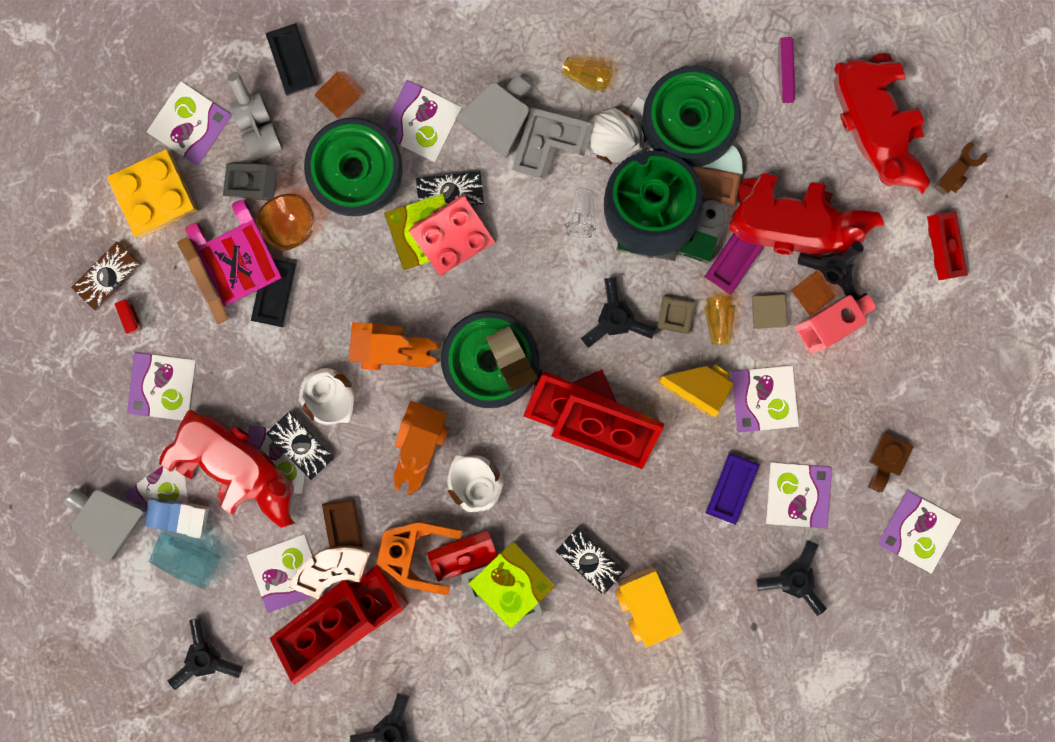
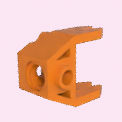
(385, 344)
(417, 438)
(400, 566)

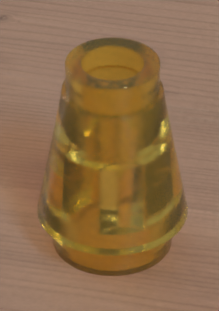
(588, 73)
(720, 318)

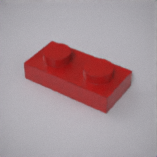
(947, 245)
(462, 556)

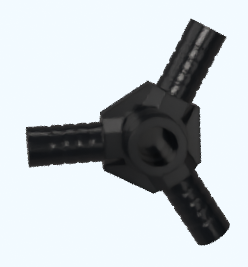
(836, 267)
(616, 318)
(797, 580)
(202, 659)
(390, 728)

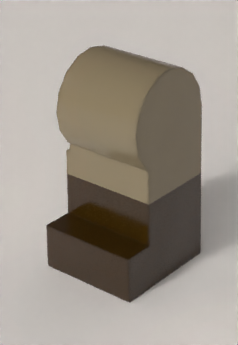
(511, 359)

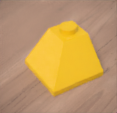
(700, 387)

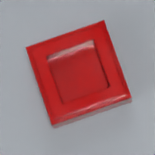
(128, 316)

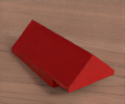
(592, 420)
(336, 623)

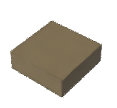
(769, 311)
(675, 315)

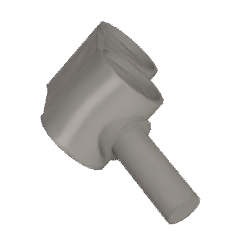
(254, 120)

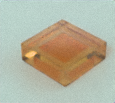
(337, 94)
(813, 293)

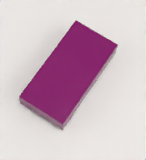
(732, 263)

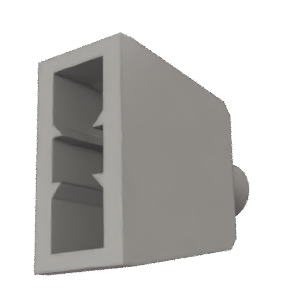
(497, 115)
(104, 520)

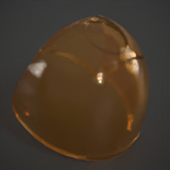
(285, 221)

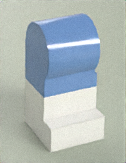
(177, 517)

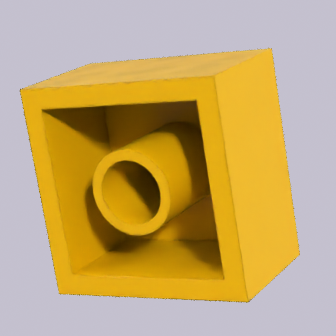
(152, 194)
(649, 607)

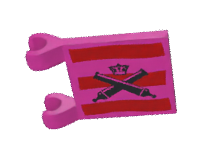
(236, 260)

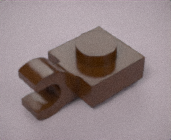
(954, 177)
(889, 457)

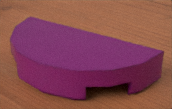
(786, 69)

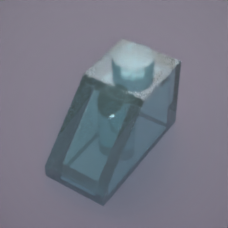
(184, 560)

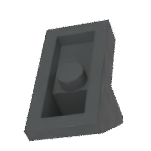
(250, 181)

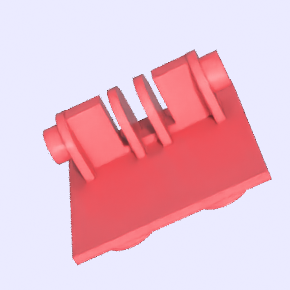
(451, 235)

